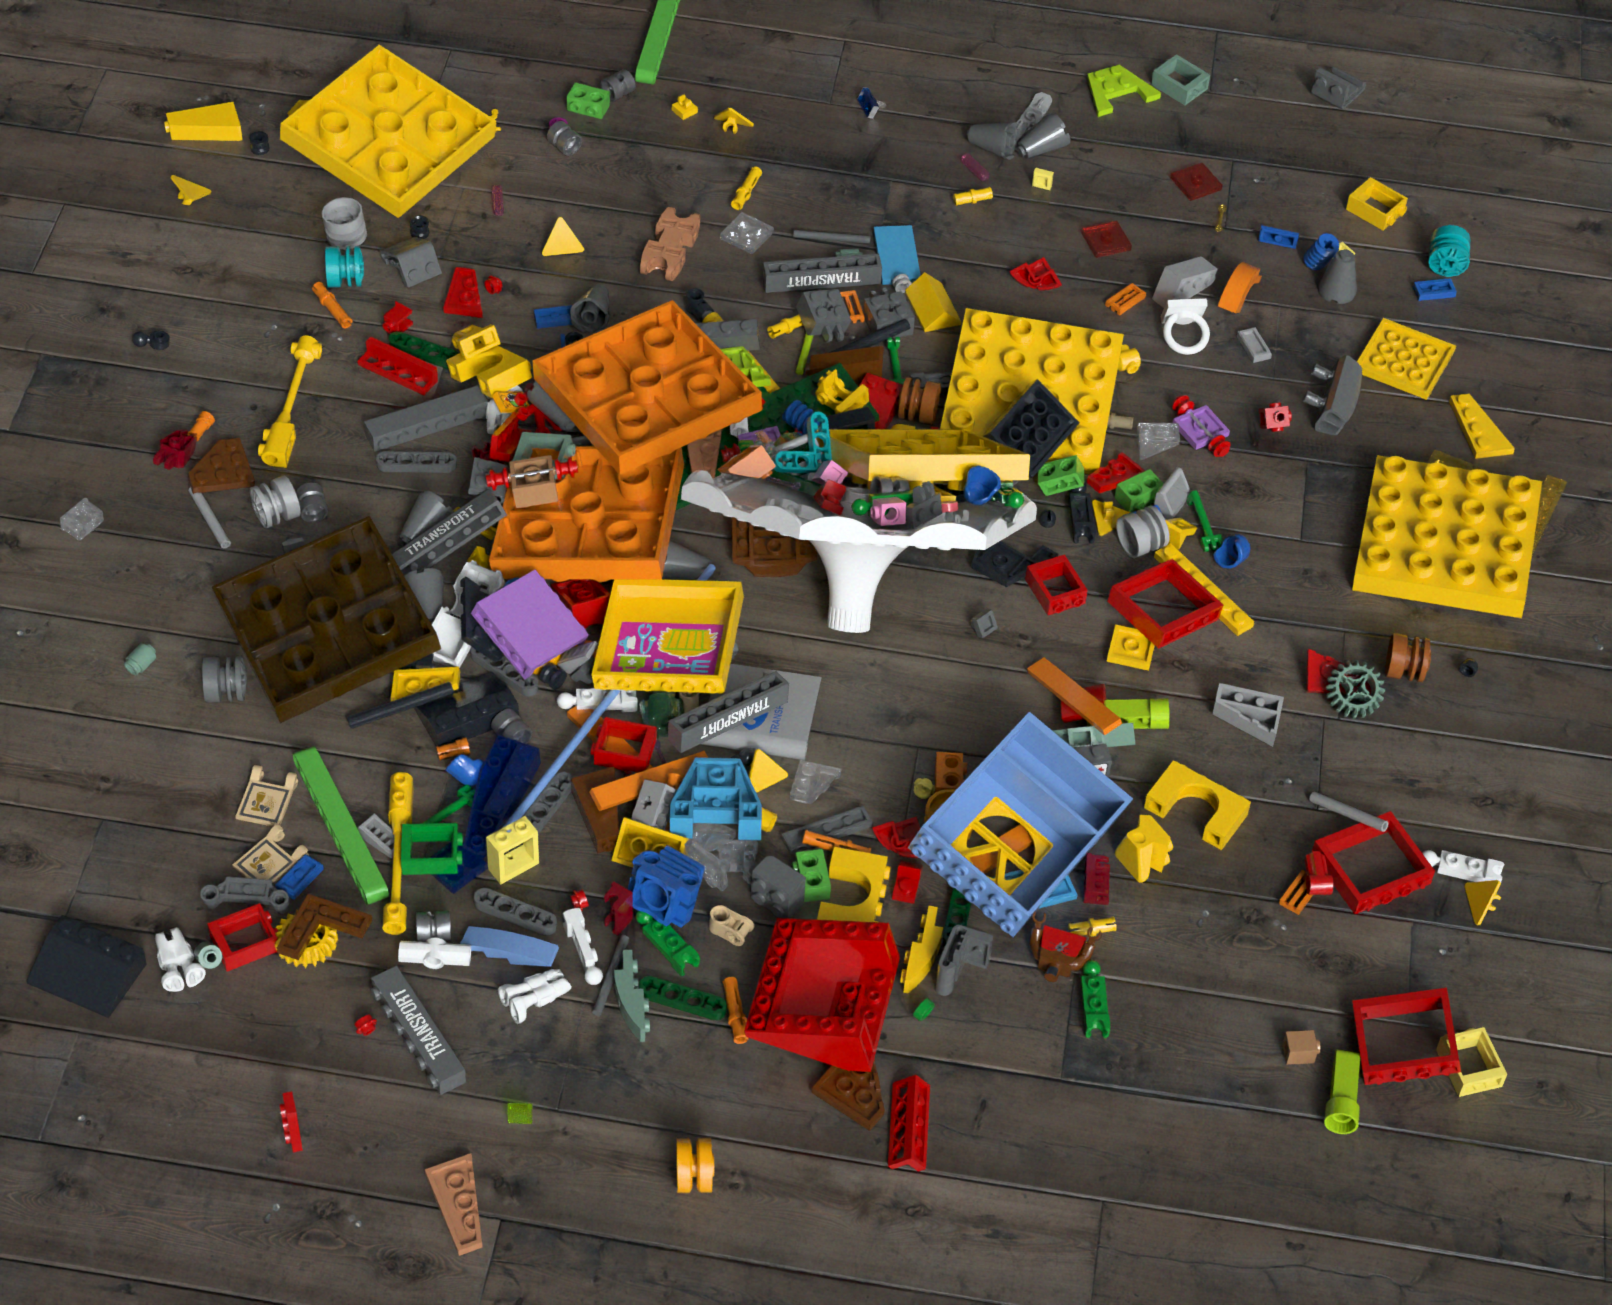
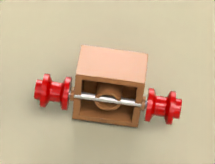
(533, 479)

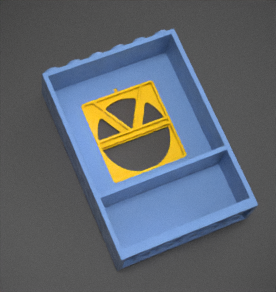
(1045, 789)

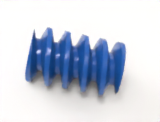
(1321, 252)
(797, 416)

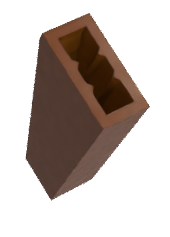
(856, 362)
(600, 824)

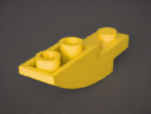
(922, 952)

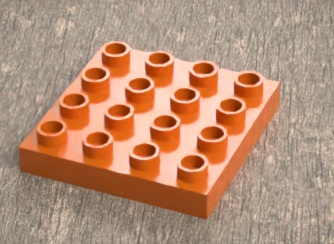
(647, 386)
(599, 526)

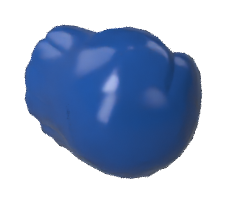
(981, 485)
(1233, 545)
(465, 769)

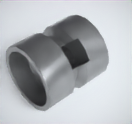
(618, 84)
(564, 138)
(886, 485)
(312, 502)
(509, 725)
(433, 925)

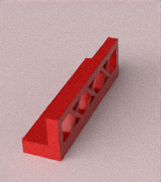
(402, 363)
(506, 439)
(915, 1123)

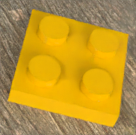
(1130, 648)

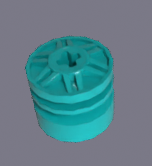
(1449, 250)
(343, 266)

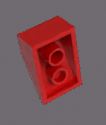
(883, 397)
(585, 600)

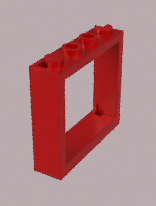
(1208, 605)
(1385, 893)
(1398, 1005)

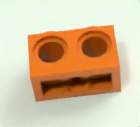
(949, 770)

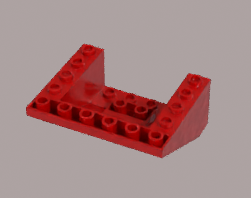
(825, 990)

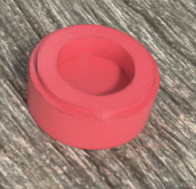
(949, 506)

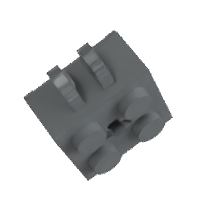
(886, 310)
(824, 314)
(775, 886)

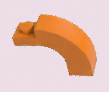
(1239, 286)

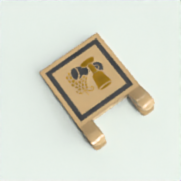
(266, 802)
(267, 859)

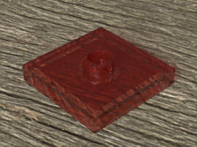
(1196, 181)
(1106, 239)

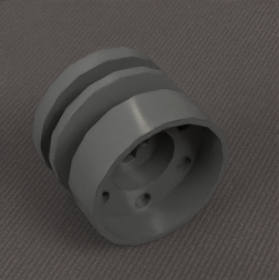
(224, 679)

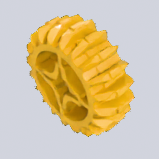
(316, 949)

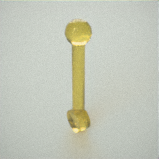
(1222, 208)

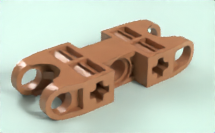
(668, 251)

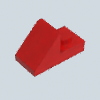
(830, 496)
(907, 882)

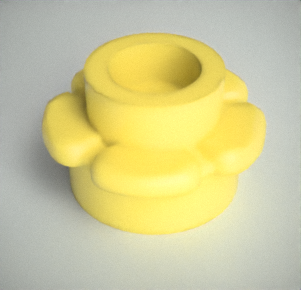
(923, 788)

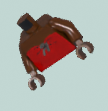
(1060, 950)

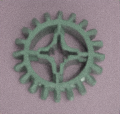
(1361, 694)

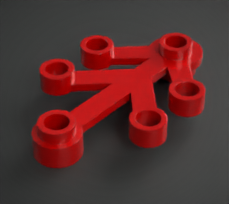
(523, 413)

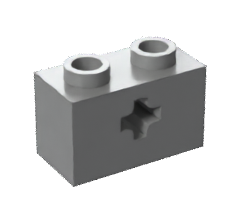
(654, 804)

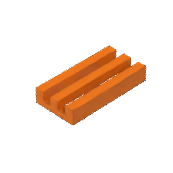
(1128, 300)
(860, 316)
(1283, 901)

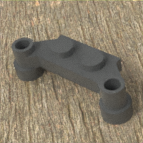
(245, 891)

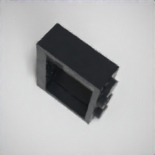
(859, 417)

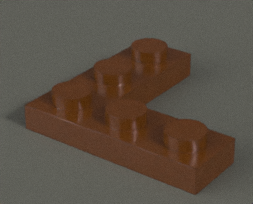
(324, 912)

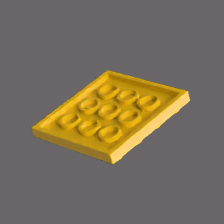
(1405, 358)

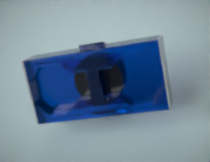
(869, 103)

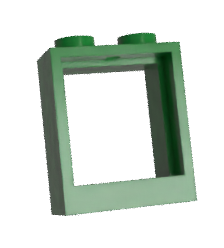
(430, 833)

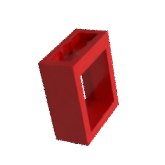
(1050, 569)
(629, 731)
(239, 921)

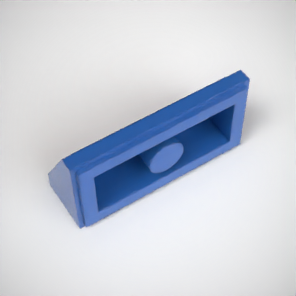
(1278, 237)

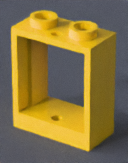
(1381, 193)

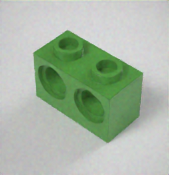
(588, 100)
(1061, 475)
(1138, 491)
(815, 874)

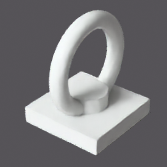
(1185, 312)

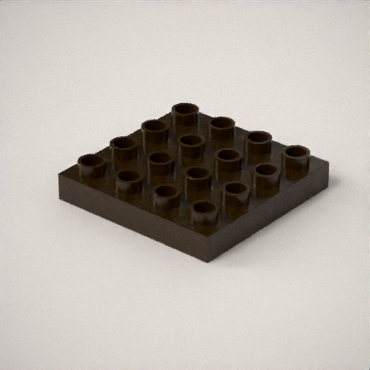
(326, 618)

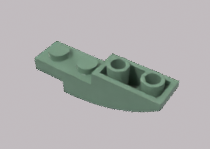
(1089, 736)
(630, 998)

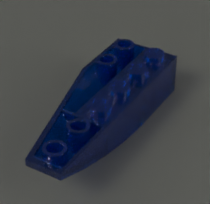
(499, 790)

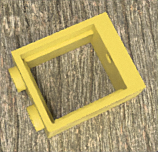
(518, 860)
(1479, 1081)

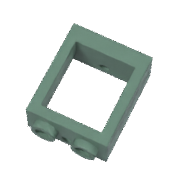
(1179, 92)
(545, 441)

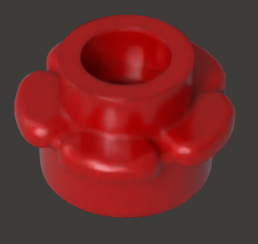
(493, 285)
(579, 899)
(365, 1025)

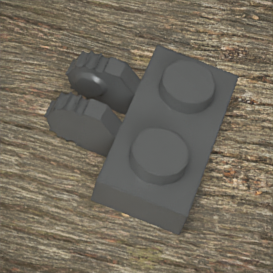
(925, 505)

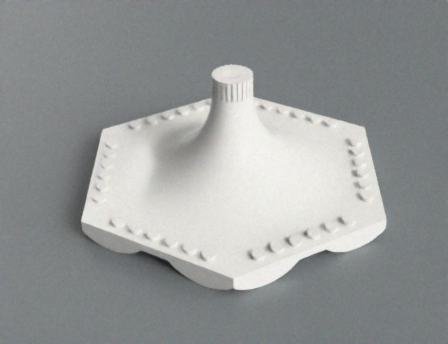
(851, 545)

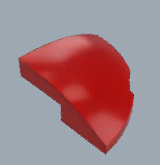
(1036, 275)
(898, 835)

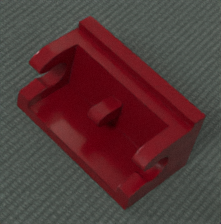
(1096, 879)
(620, 907)

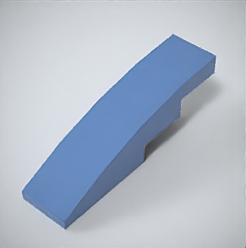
(513, 946)

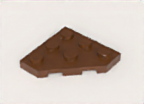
(222, 468)
(853, 1094)

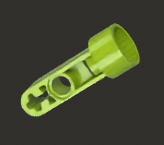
(1141, 712)
(1342, 1108)

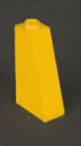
(205, 123)

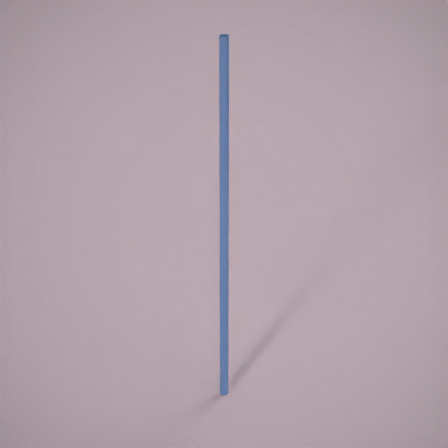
(578, 737)

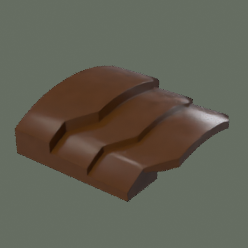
(768, 552)

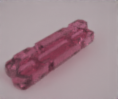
(975, 167)
(497, 196)

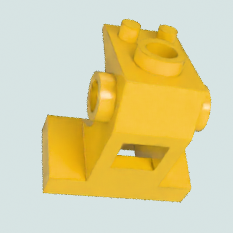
(470, 336)
(831, 387)

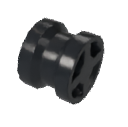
(259, 143)
(419, 226)
(553, 676)

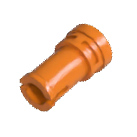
(202, 423)
(453, 749)

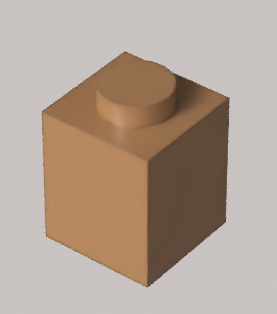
(1300, 1047)

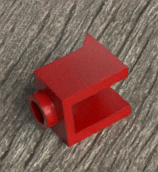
(396, 319)

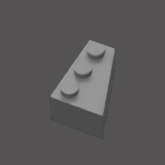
(1184, 280)
(1249, 711)

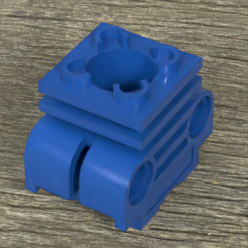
(666, 885)

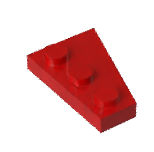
(463, 294)
(1115, 472)
(290, 1122)

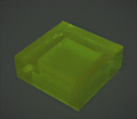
(520, 1113)

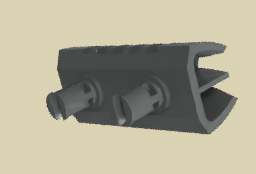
(1339, 396)

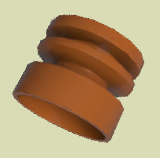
(919, 400)
(1407, 657)

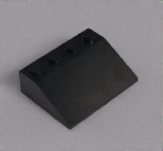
(1033, 425)
(467, 710)
(86, 966)

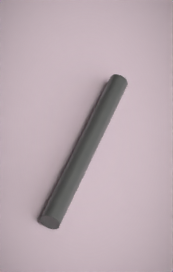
(831, 236)
(609, 978)

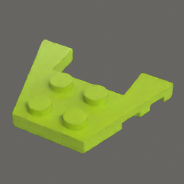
(1114, 83)
(747, 365)

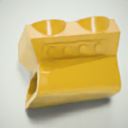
(1144, 848)

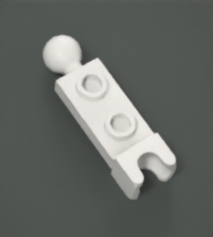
(591, 698)
(1465, 866)
(575, 928)

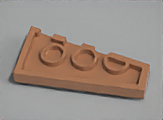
(704, 453)
(457, 1199)

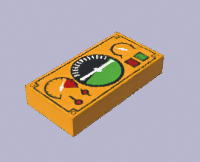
(506, 403)

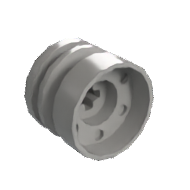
(344, 223)
(275, 502)
(1142, 531)

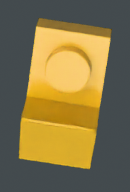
(1178, 531)

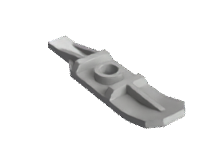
(1034, 112)

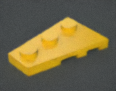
(417, 680)

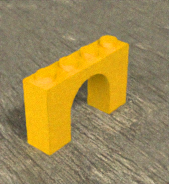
(495, 369)
(1182, 782)
(865, 870)

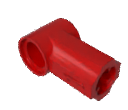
(1317, 880)

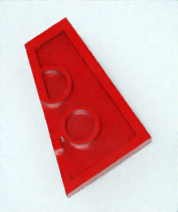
(1320, 668)

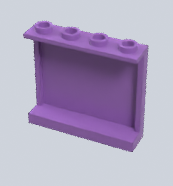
(529, 623)

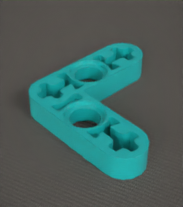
(814, 451)

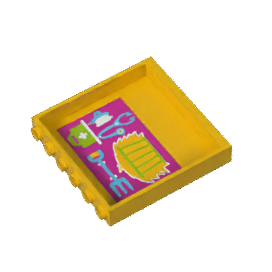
(668, 635)

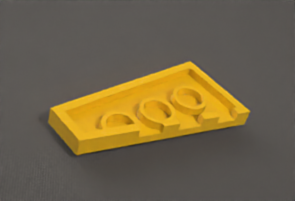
(1479, 429)

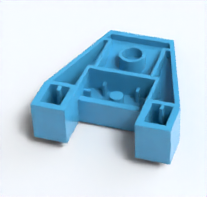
(716, 794)

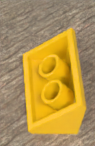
(931, 304)
(640, 837)

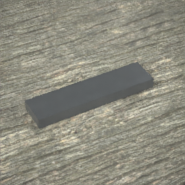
(834, 826)

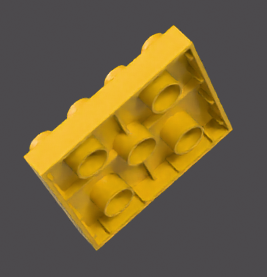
(388, 130)
(1008, 352)
(922, 455)
(1448, 536)

